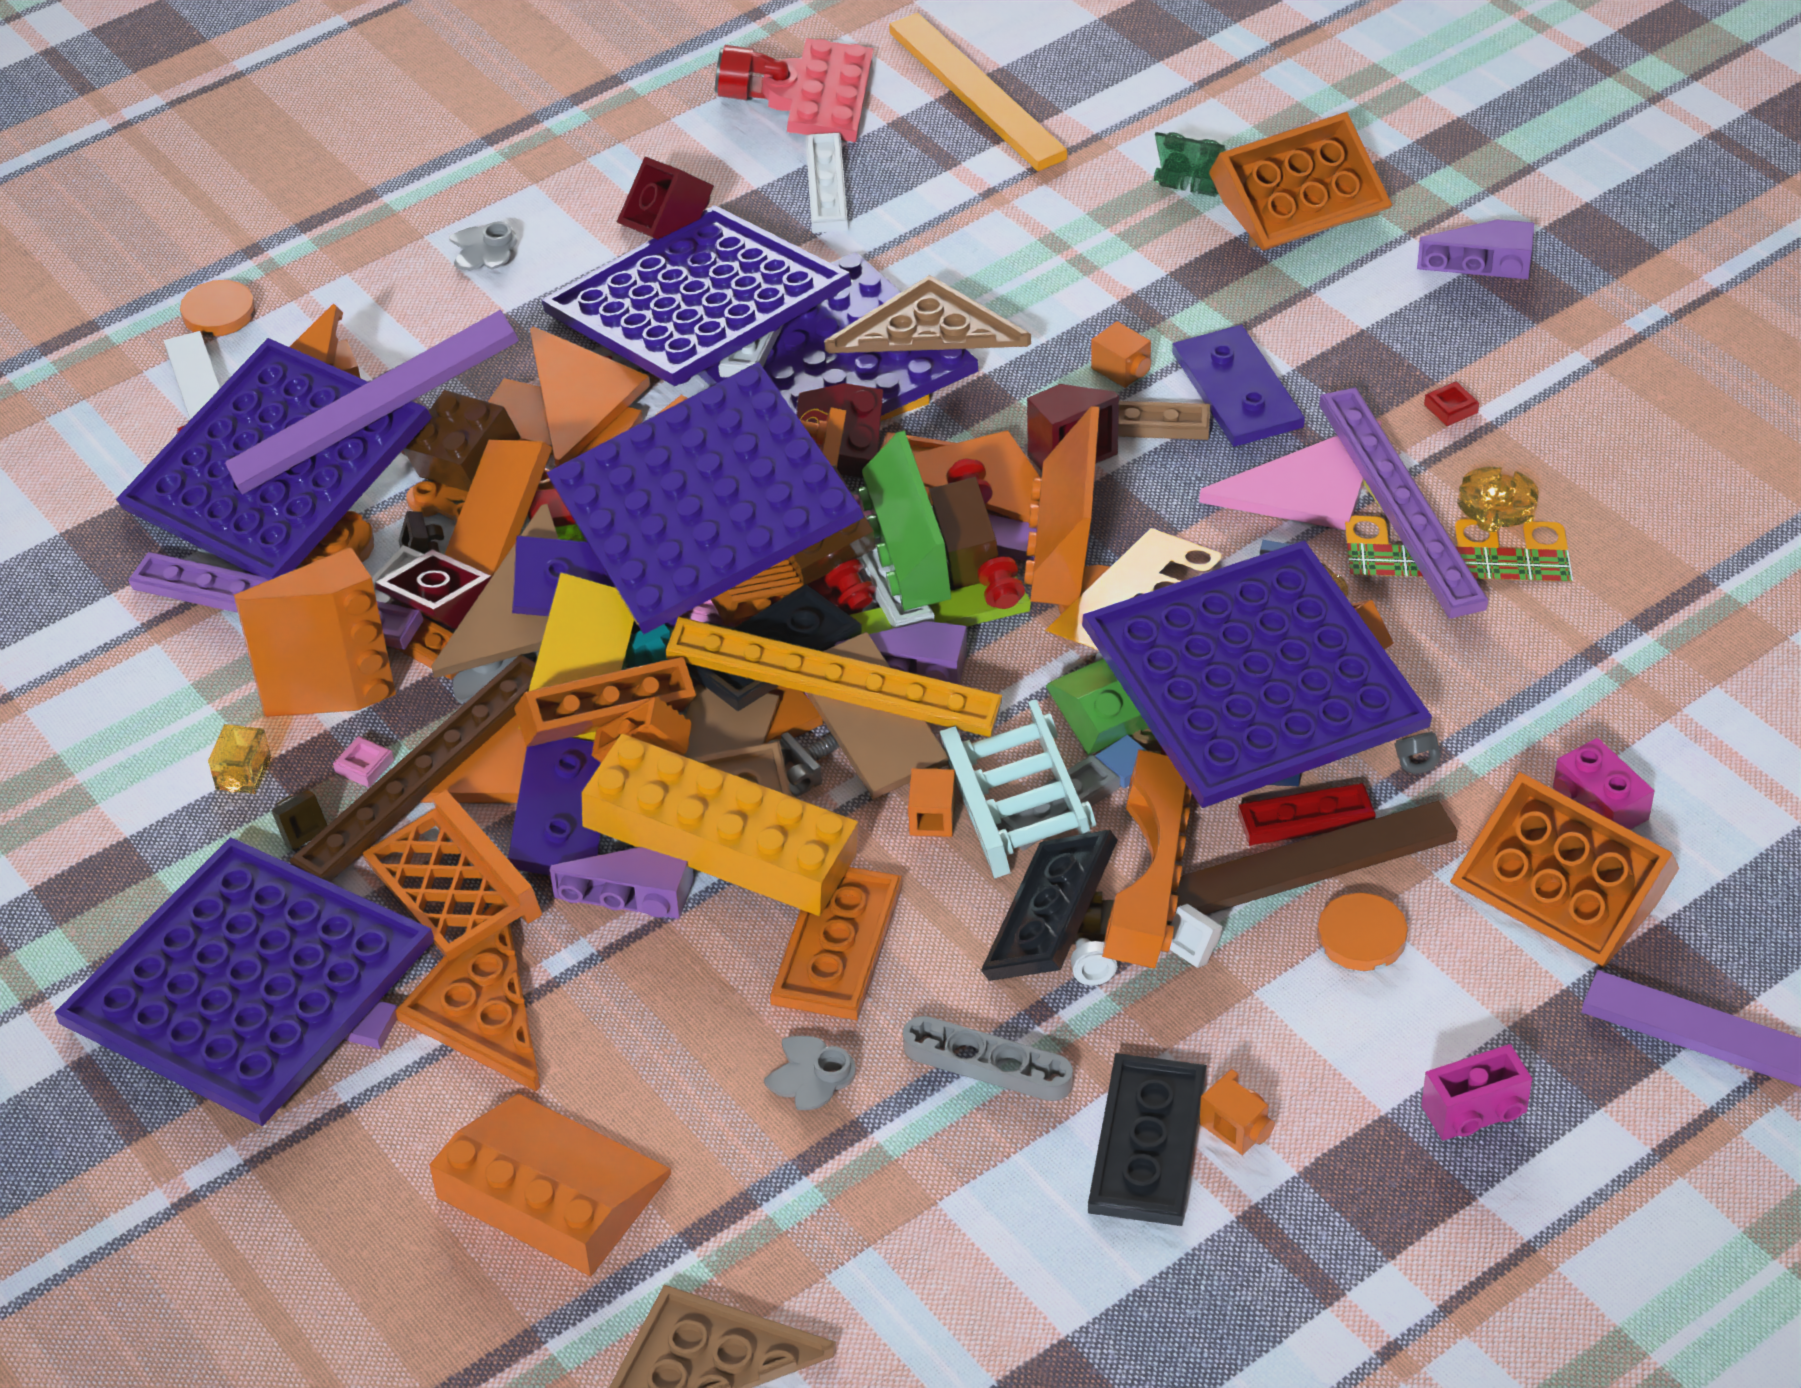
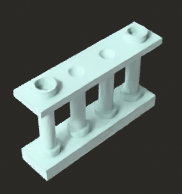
(988, 813)

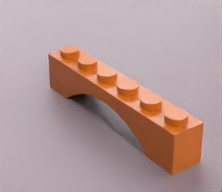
(1140, 912)

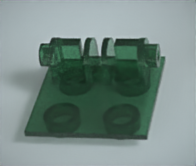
(1184, 159)

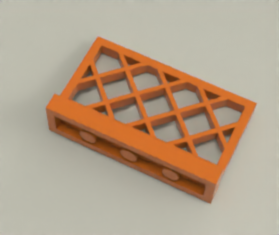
(485, 863)

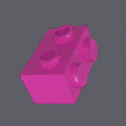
(1604, 784)
(1476, 1092)

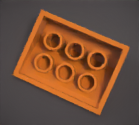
(1299, 182)
(1063, 516)
(316, 639)
(1565, 870)
(546, 1181)

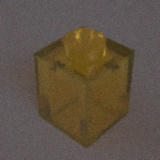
(239, 759)

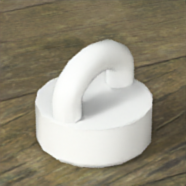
(1089, 965)

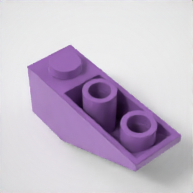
(1485, 249)
(925, 649)
(627, 881)

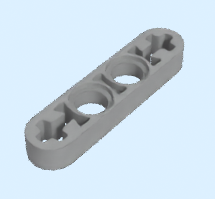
(984, 1063)

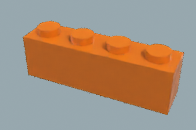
(595, 701)

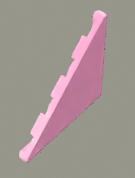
(1306, 486)

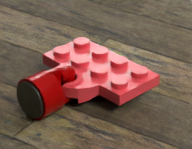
(820, 89)

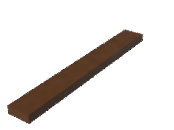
(416, 774)
(1316, 858)

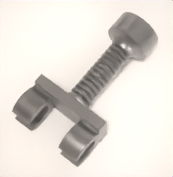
(806, 770)

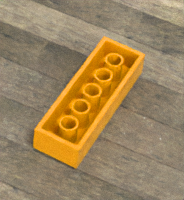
(720, 824)

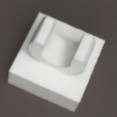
(1194, 935)

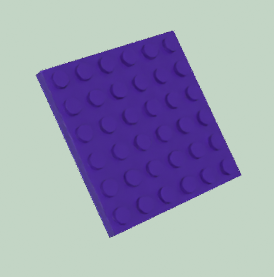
(696, 295)
(802, 364)
(703, 497)
(283, 519)
(1255, 673)
(245, 979)

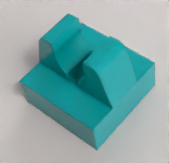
(648, 647)

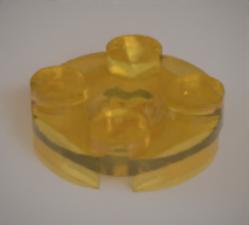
(1497, 498)

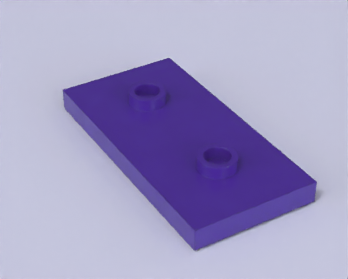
(1238, 385)
(539, 567)
(550, 806)

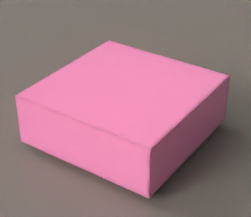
(363, 761)

